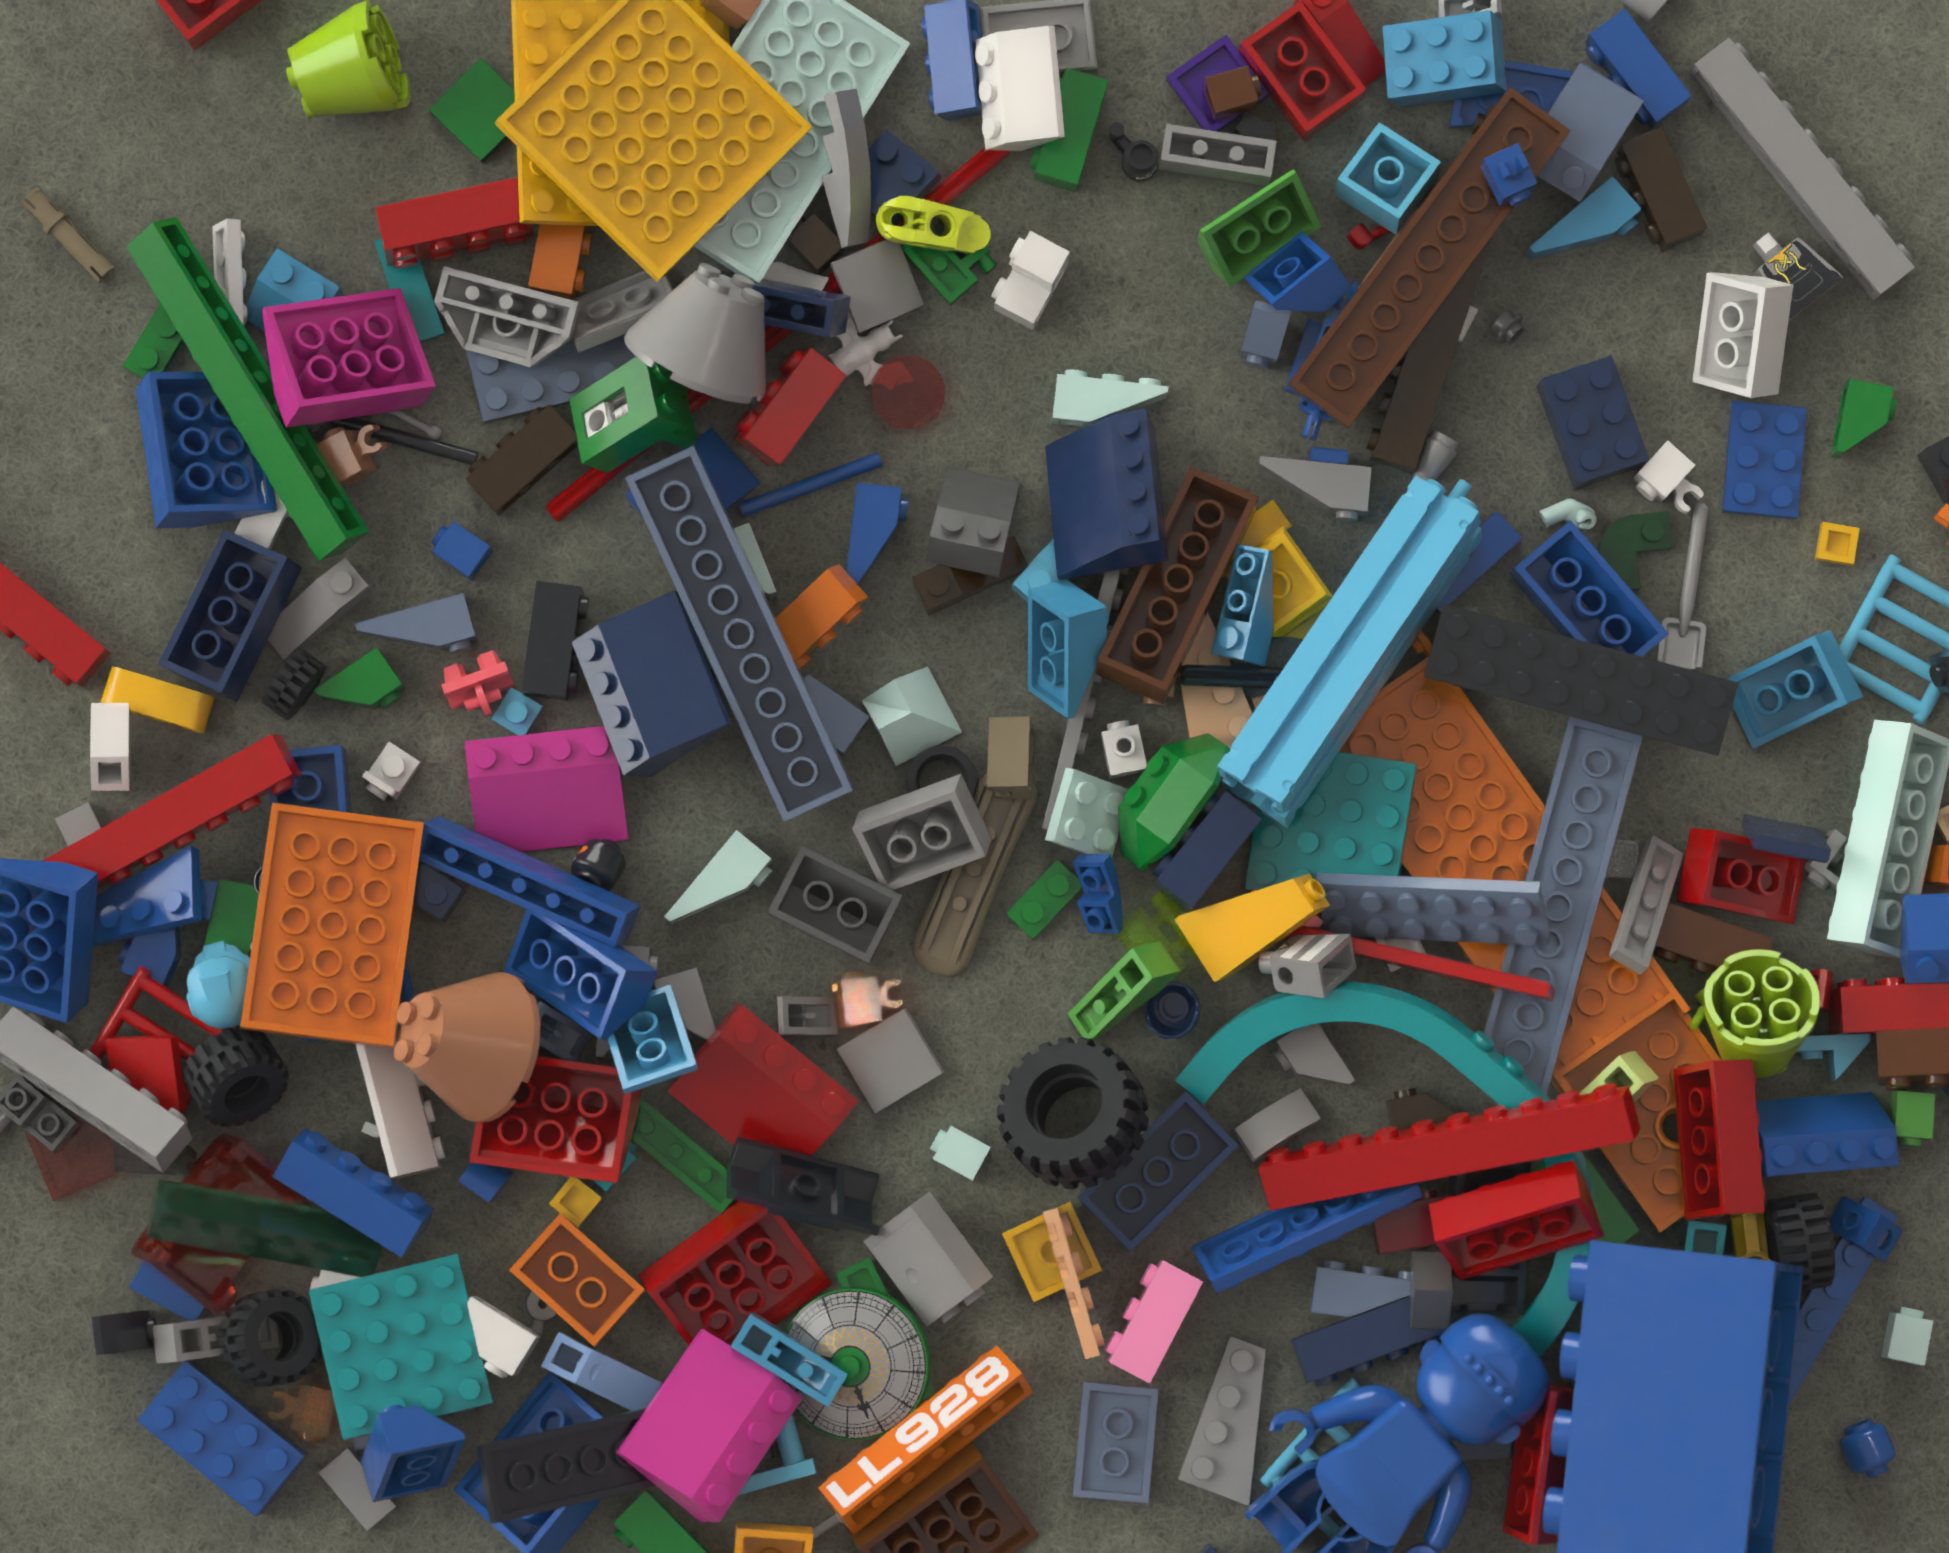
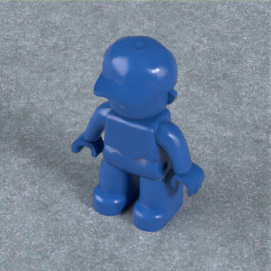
(1390, 1467)

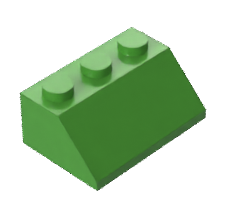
(1257, 228)

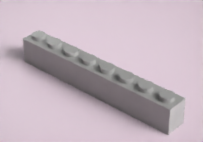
(1802, 168)

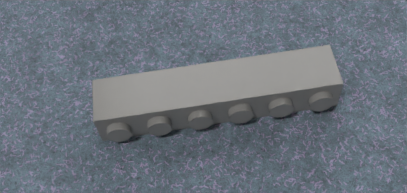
(91, 1090)

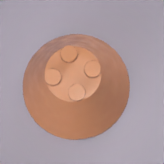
(472, 1042)

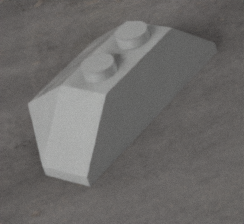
(504, 317)

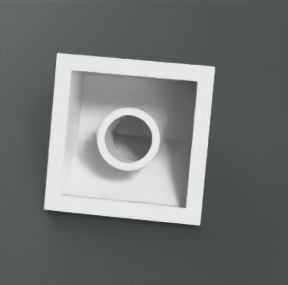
(500, 1338)

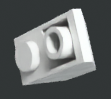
(110, 747)

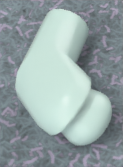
(1567, 510)

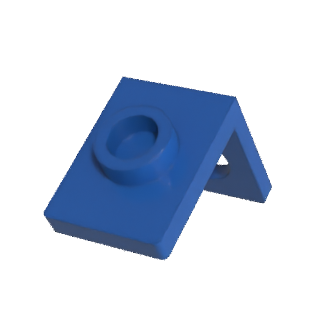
(1864, 1227)

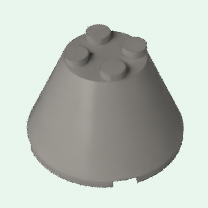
(707, 335)

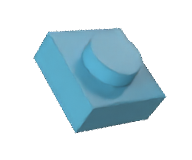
(517, 712)

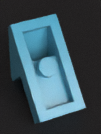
(1840, 1050)

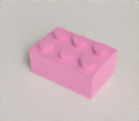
(1152, 1320)

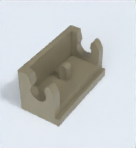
(1011, 757)

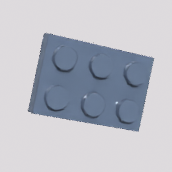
(1115, 1442)

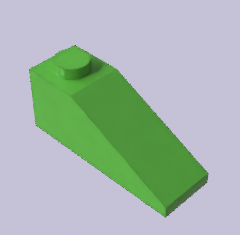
(1124, 989)

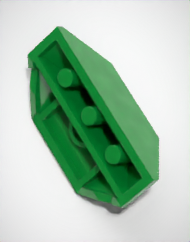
(1168, 797)

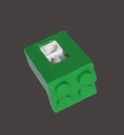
(629, 414)

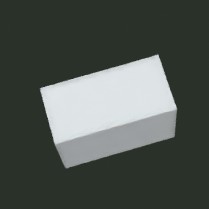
(370, 1129)

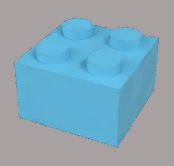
(1387, 178)

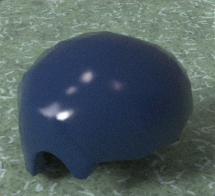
(1173, 1011)

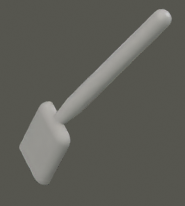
(1687, 638)

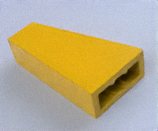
(1241, 928)

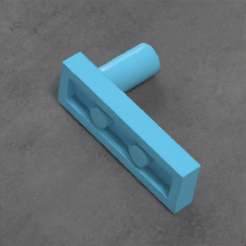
(793, 1461)

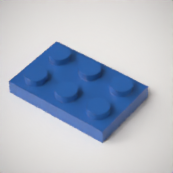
(1764, 460)

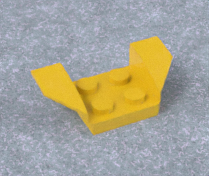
(1297, 588)

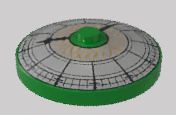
(877, 1347)

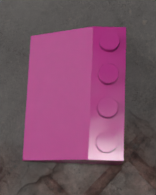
(345, 357)
(547, 789)
(709, 1427)

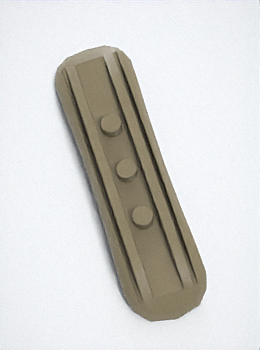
(966, 892)

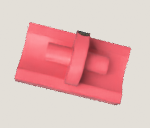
(478, 687)

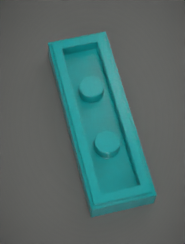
(416, 294)

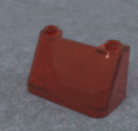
(203, 1272)

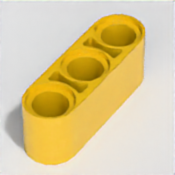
(159, 699)

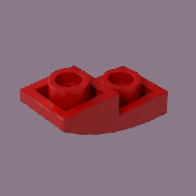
(1824, 982)

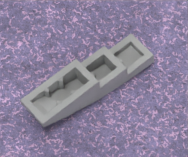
(850, 182)

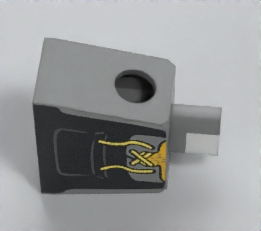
(1797, 266)

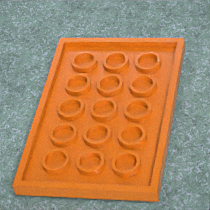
(332, 925)

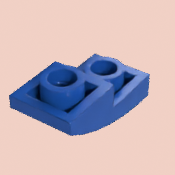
(1101, 898)

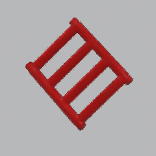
(124, 1012)

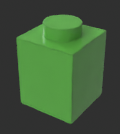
(1912, 1116)

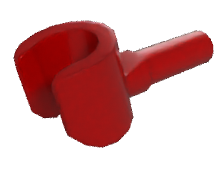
(1361, 237)

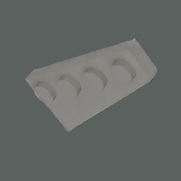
(1226, 1432)

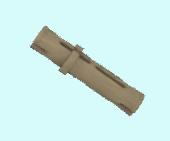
(57, 223)

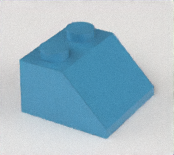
(286, 282)

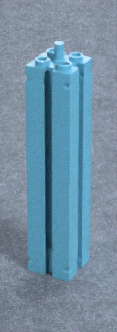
(1352, 649)

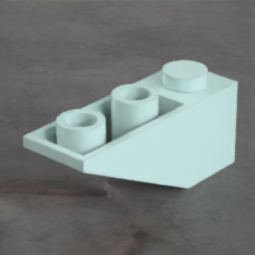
(1085, 399)

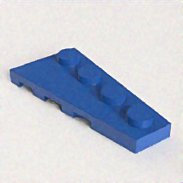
(151, 900)

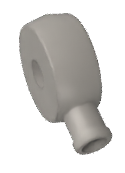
(537, 1313)

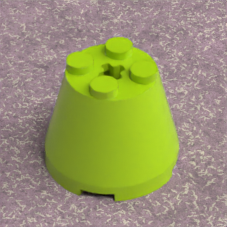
(350, 65)
(1760, 1009)

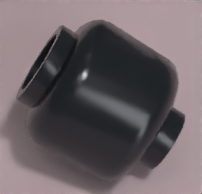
(599, 863)

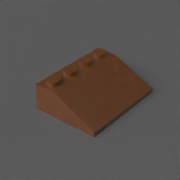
(951, 1511)

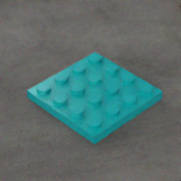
(1346, 825)
(400, 1343)

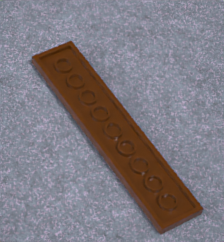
(1422, 265)

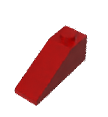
(1348, 36)

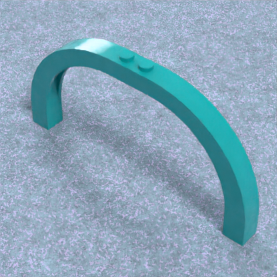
(1437, 1029)

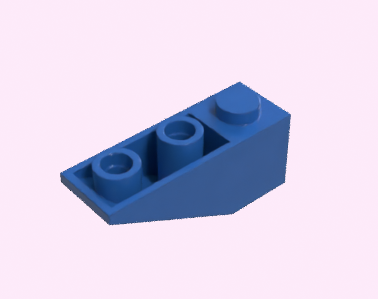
(155, 951)

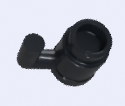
(1139, 157)

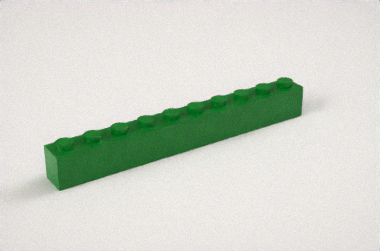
(246, 388)

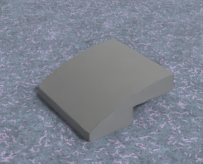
(877, 283)
(890, 1060)

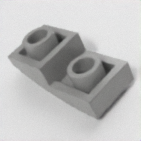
(1276, 1125)

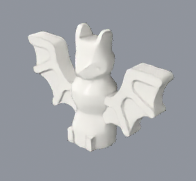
(859, 351)

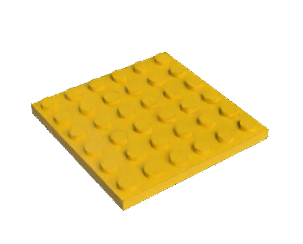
(653, 128)

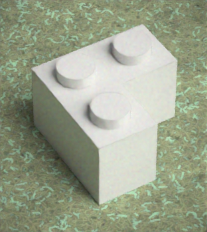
(1033, 279)

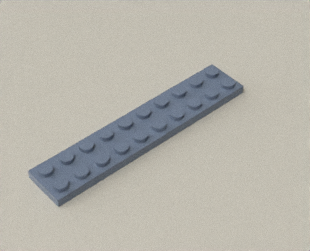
(1571, 865)

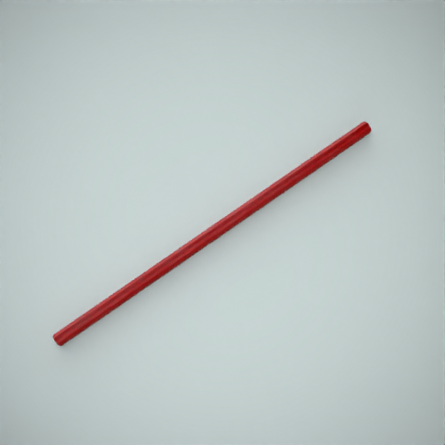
(943, 194)

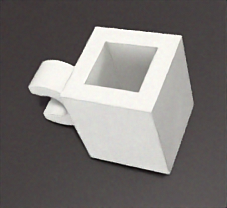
(1666, 474)

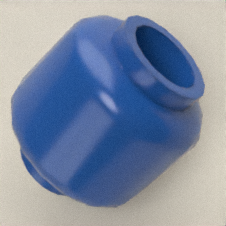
(1867, 1448)

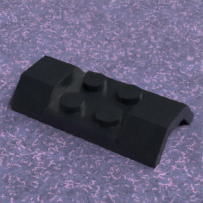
(802, 1187)

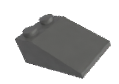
(972, 521)

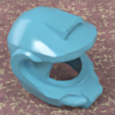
(218, 985)

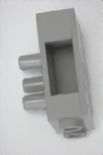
(929, 1260)

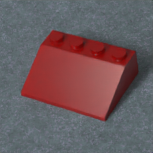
(761, 1088)
(563, 1123)
(734, 1268)

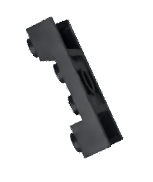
(1499, 1289)

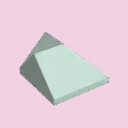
(911, 715)

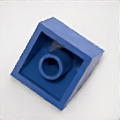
(1299, 277)

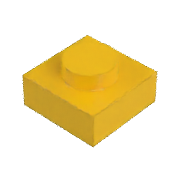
(1837, 544)
(575, 1201)

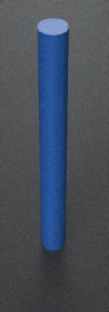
(810, 484)

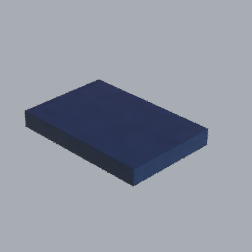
(1786, 838)

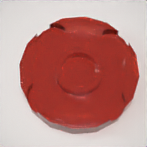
(907, 391)

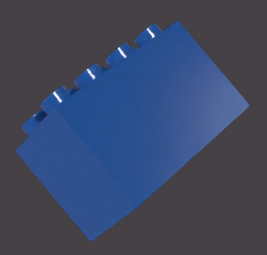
(1674, 1402)

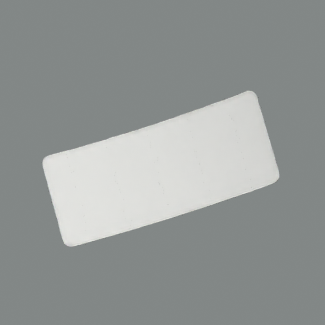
(787, 274)

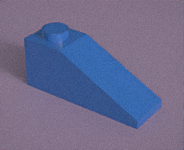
(873, 526)

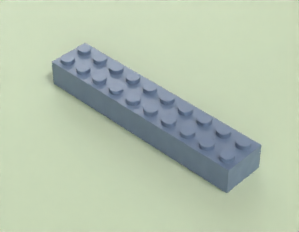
(739, 633)

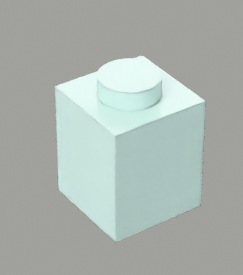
(959, 1152)
(1907, 1337)

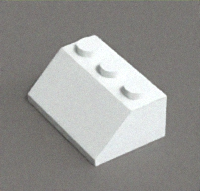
(1019, 88)
(1742, 334)

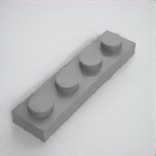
(1646, 905)

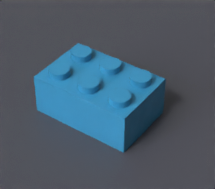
(1444, 58)

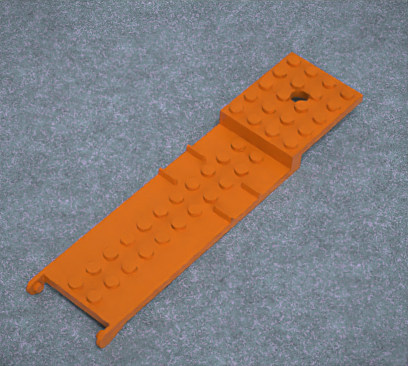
(1481, 821)

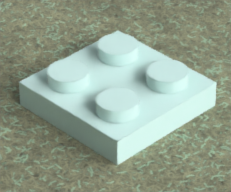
(1086, 814)

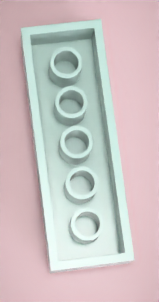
(1889, 836)

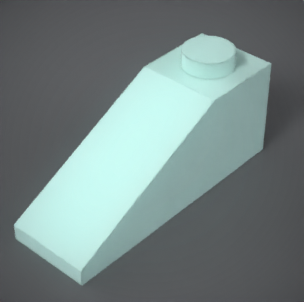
(728, 874)

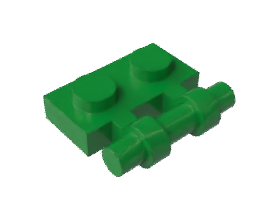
(946, 270)

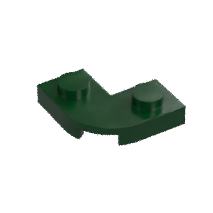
(1632, 536)

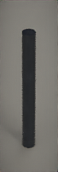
(411, 441)

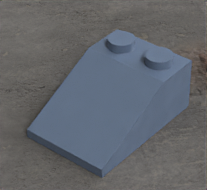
(1597, 116)

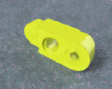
(962, 228)

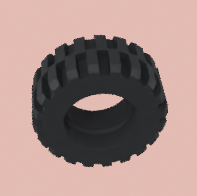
(1046, 1078)

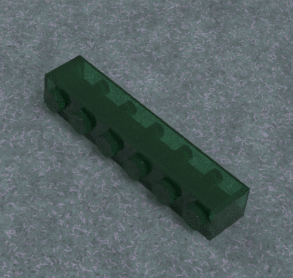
(259, 1228)

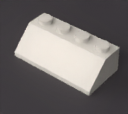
(400, 1113)

